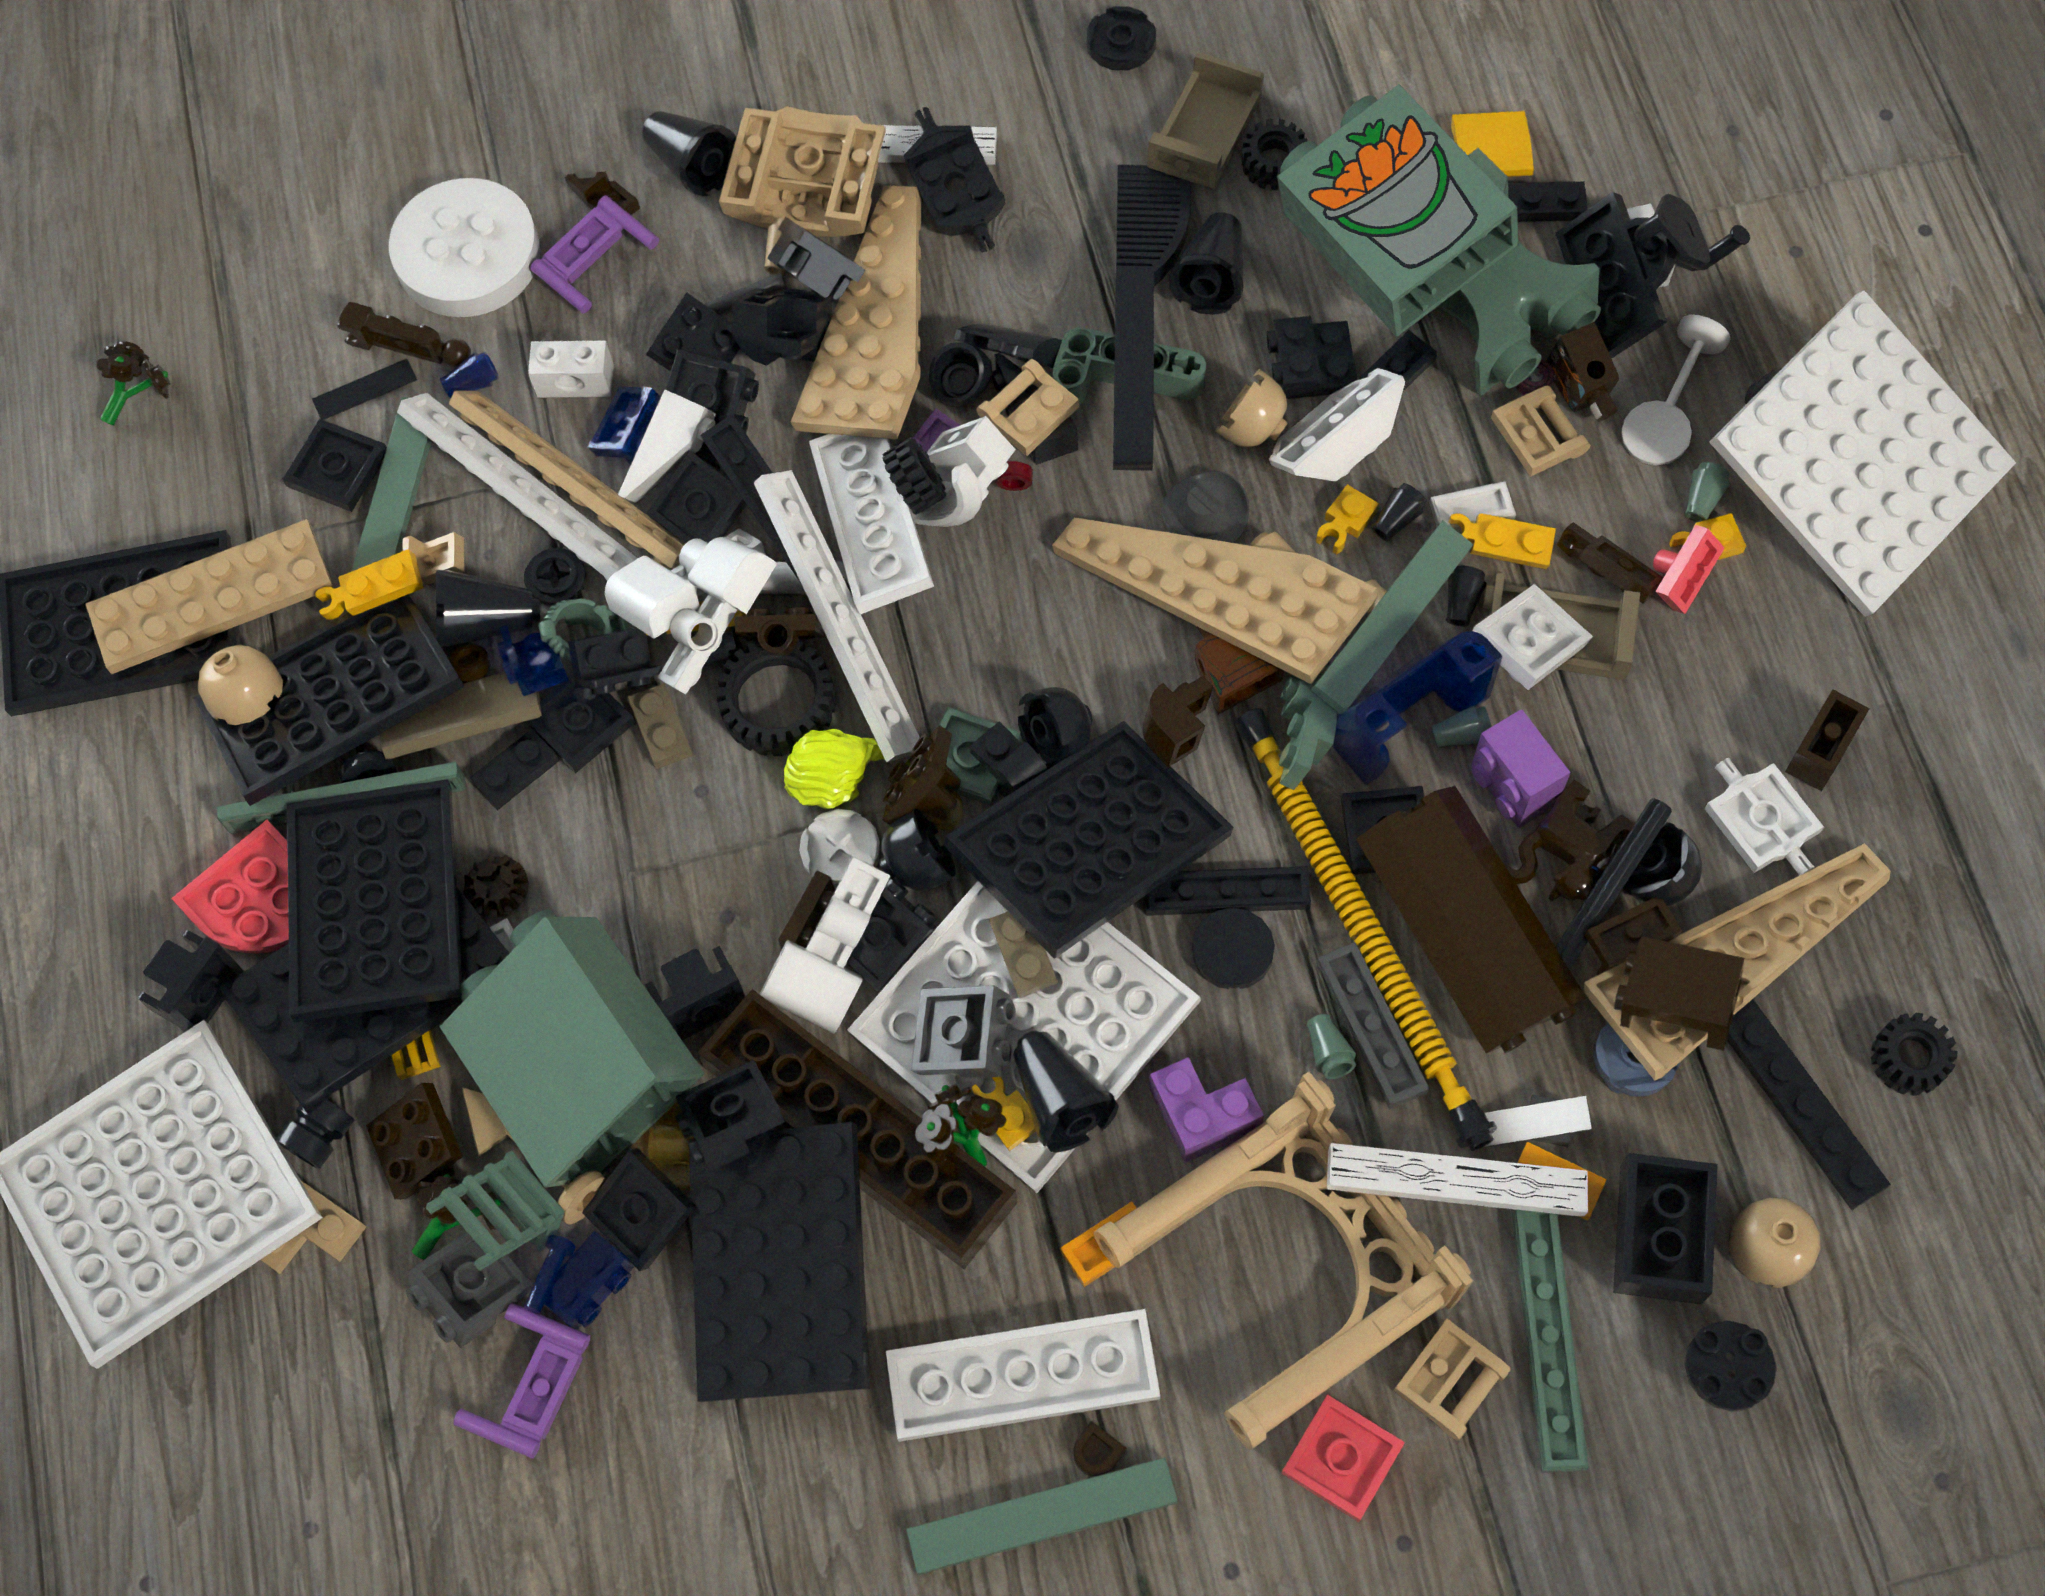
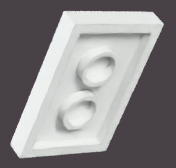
(1533, 636)

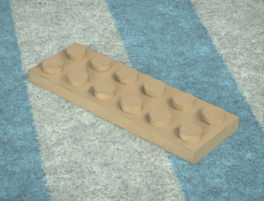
(208, 596)

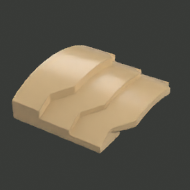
(803, 169)

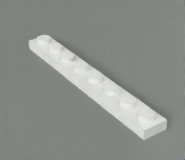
(515, 484)
(838, 614)

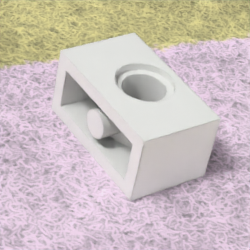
(571, 369)

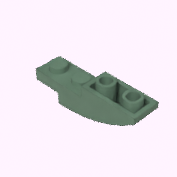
(1310, 729)

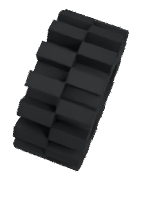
(1268, 138)
(914, 475)
(1924, 1032)

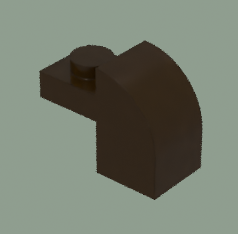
(1171, 719)

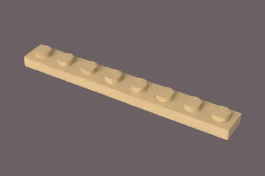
(565, 473)

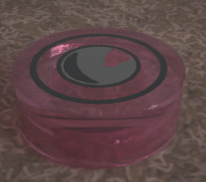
(1540, 377)

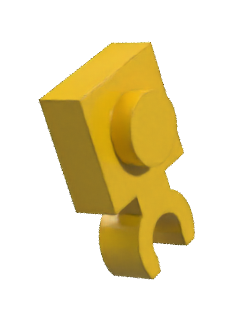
(1347, 514)
(1725, 531)
(1019, 1120)

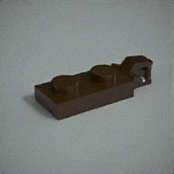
(1610, 561)

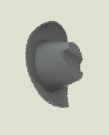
(1207, 507)

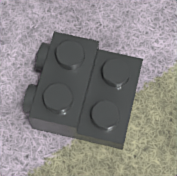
(963, 1031)
(461, 1295)

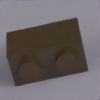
(1827, 740)

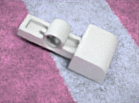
(732, 580)
(653, 595)
(814, 978)

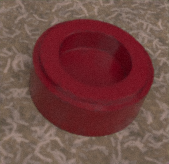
(1016, 477)

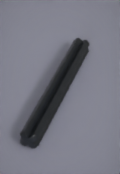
(1613, 879)

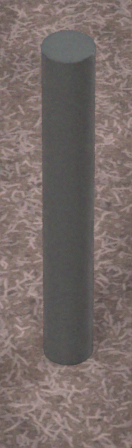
(766, 285)

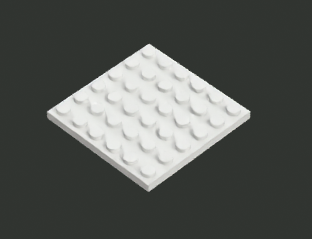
(1863, 453)
(1106, 1011)
(152, 1193)

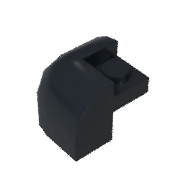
(781, 324)

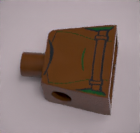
(1232, 671)

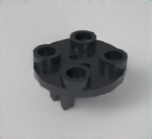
(1751, 1364)

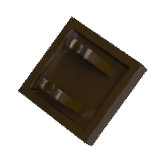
(922, 780)

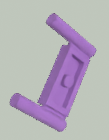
(585, 245)
(540, 1388)

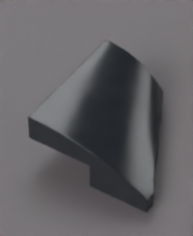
(1011, 342)

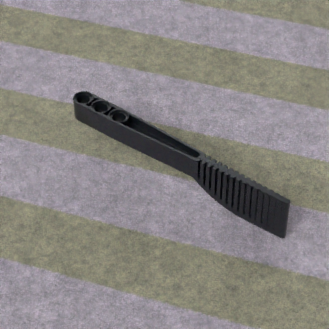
(1150, 238)

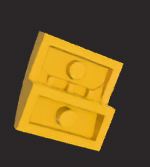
(1500, 136)

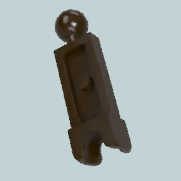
(393, 334)

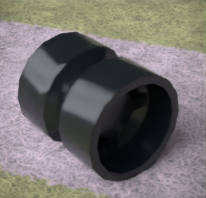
(313, 1131)

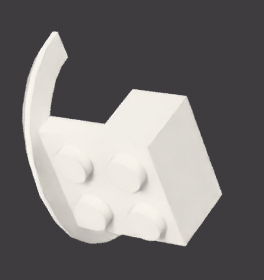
(967, 462)

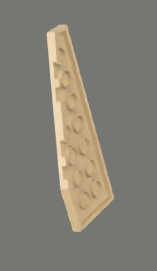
(872, 342)
(1257, 598)

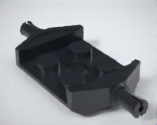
(950, 154)

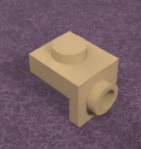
(437, 554)

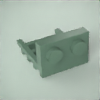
(520, 1198)

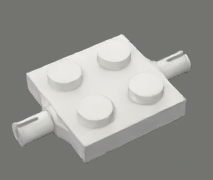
(1763, 817)

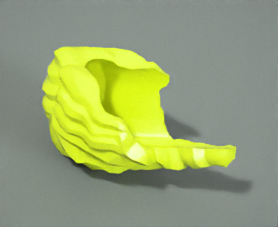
(828, 767)

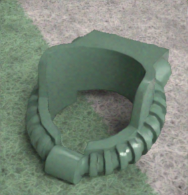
(578, 612)

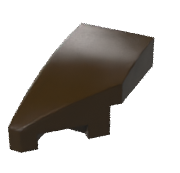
(593, 189)

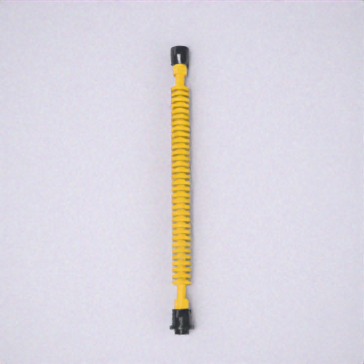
(1326, 858)

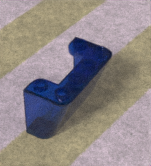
(1456, 669)

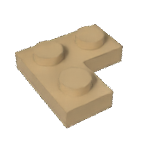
(332, 1233)

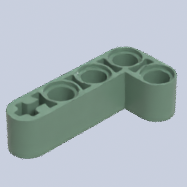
(1184, 381)

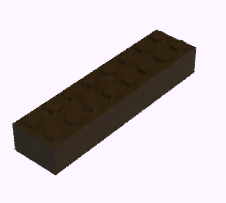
(936, 1194)

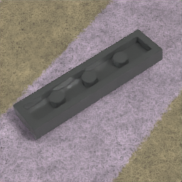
(1372, 1025)

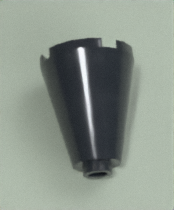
(691, 149)
(1211, 267)
(478, 607)
(1061, 1093)

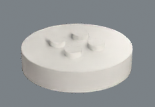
(464, 247)

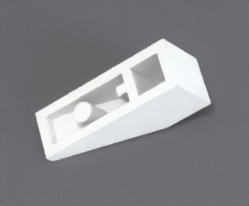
(667, 441)

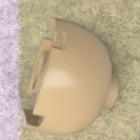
(1255, 413)
(238, 684)
(1774, 1242)

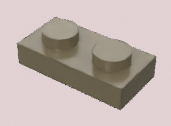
(660, 726)
(1023, 956)

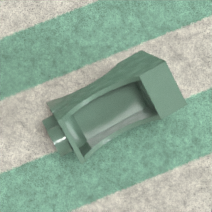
(1519, 296)

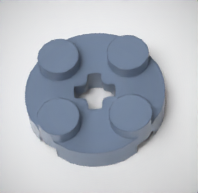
(1622, 1073)

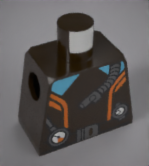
(1584, 371)

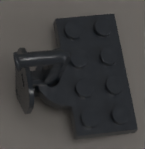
(1637, 259)

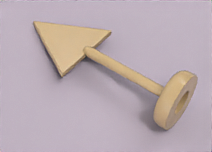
(490, 1131)

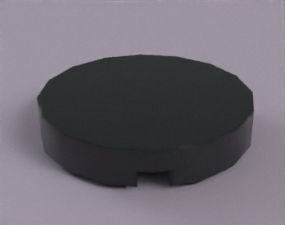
(1121, 38)
(1233, 948)

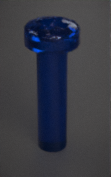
(558, 1249)

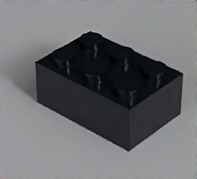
(1665, 1228)

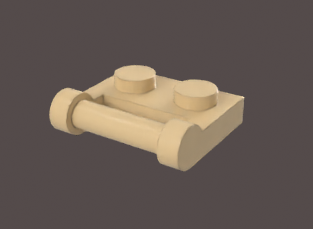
(1037, 415)
(1531, 437)
(1439, 1370)

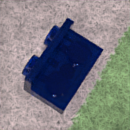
(625, 423)
(530, 662)
(587, 1281)

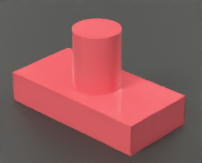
(1687, 569)

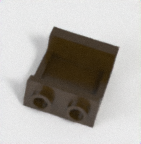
(1681, 988)

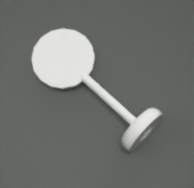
(1658, 429)

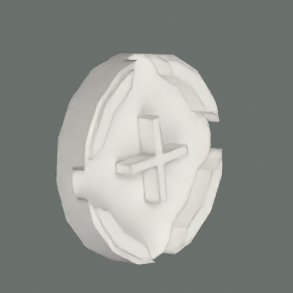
(836, 839)

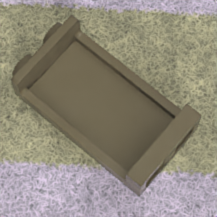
(1206, 121)
(1607, 620)

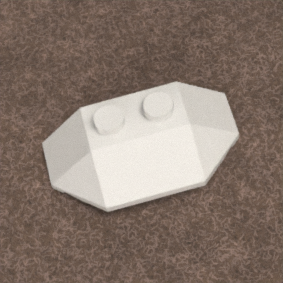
(1341, 428)

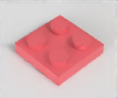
(1343, 1458)

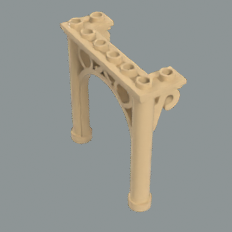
(1439, 1277)

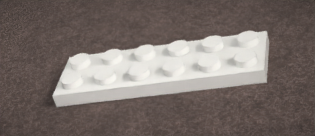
(870, 521)
(1022, 1375)

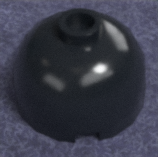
(1054, 723)
(915, 854)
(1667, 869)

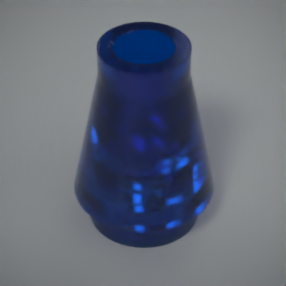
(470, 375)

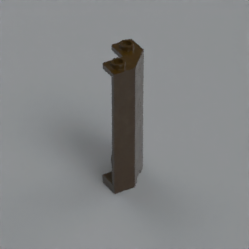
(1471, 920)

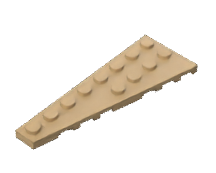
(1766, 932)

